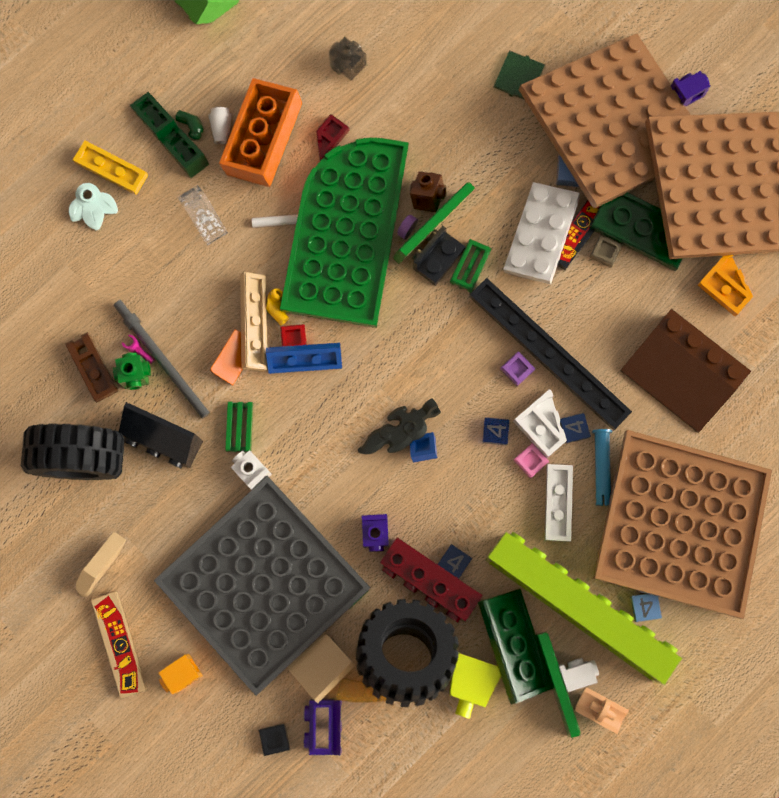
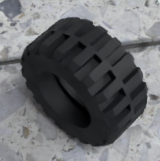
(72, 452)
(414, 621)

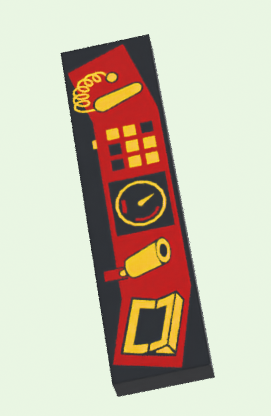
(578, 235)

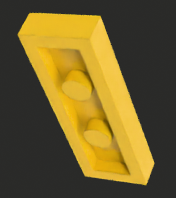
(110, 167)

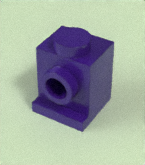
(691, 87)
(375, 521)

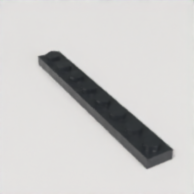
(550, 354)

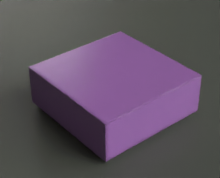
(517, 368)

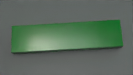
(558, 685)

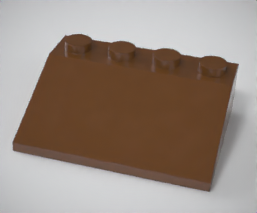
(685, 370)

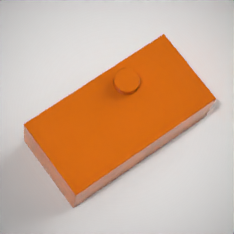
(261, 132)

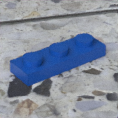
(304, 358)

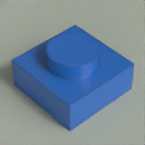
(424, 448)

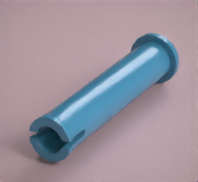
(602, 466)

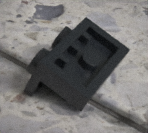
(437, 255)

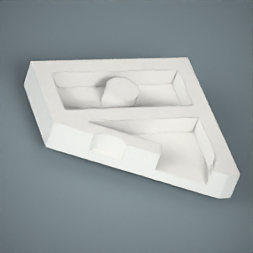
(542, 425)

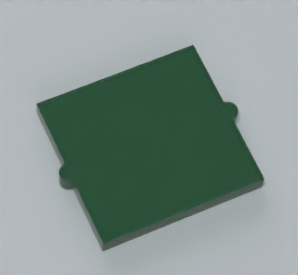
(517, 71)

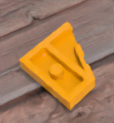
(727, 285)

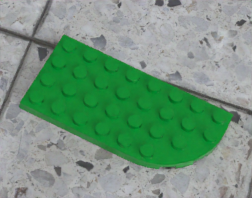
(346, 233)

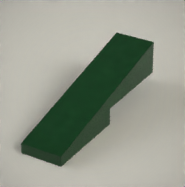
(170, 134)

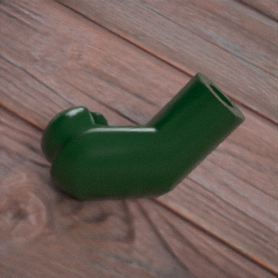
(193, 123)

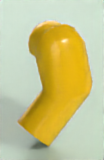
(273, 306)

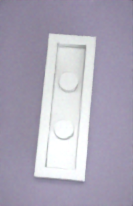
(558, 502)

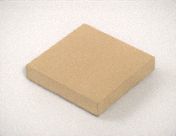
(321, 667)

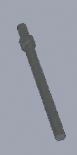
(133, 323)

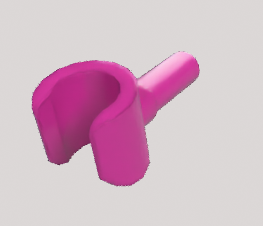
(135, 347)

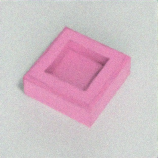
(531, 460)

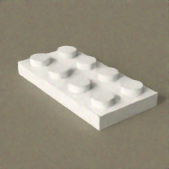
(541, 233)

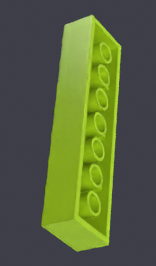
(583, 609)

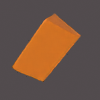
(228, 362)

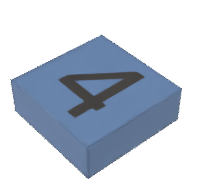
(645, 607)

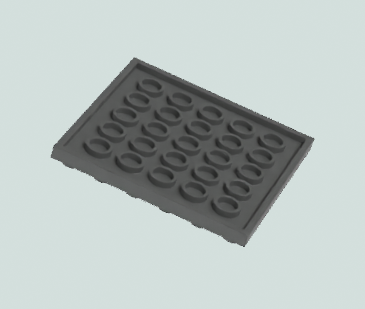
(262, 585)

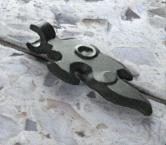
(410, 428)

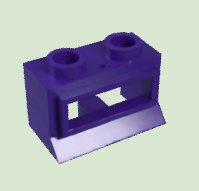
(335, 727)

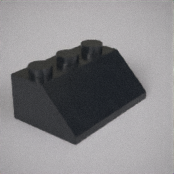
(159, 436)

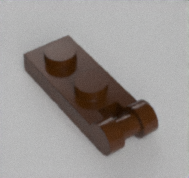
(92, 368)

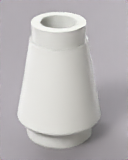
(220, 123)

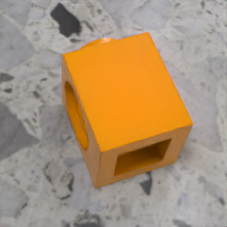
(179, 674)

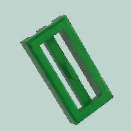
(462, 283)
(229, 428)

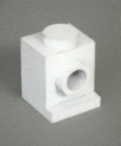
(253, 477)
(579, 674)

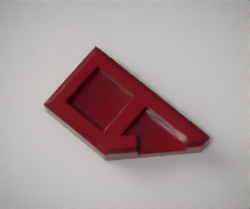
(330, 135)

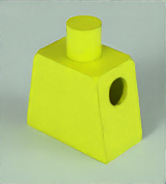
(472, 683)

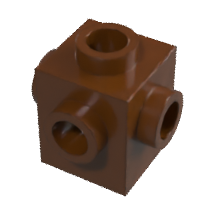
(427, 191)

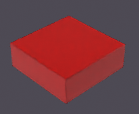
(293, 335)

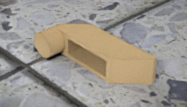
(99, 564)

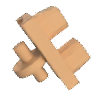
(601, 710)

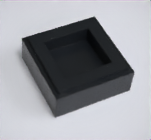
(274, 739)

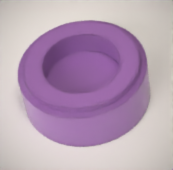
(407, 226)

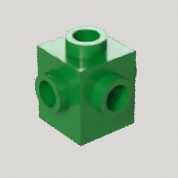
(137, 377)

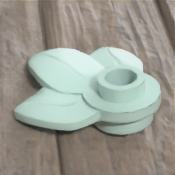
(91, 209)

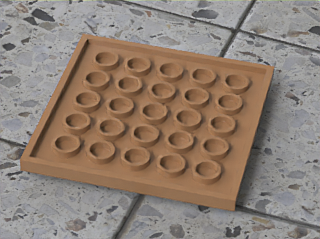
(598, 116)
(717, 182)
(683, 524)

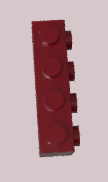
(430, 579)

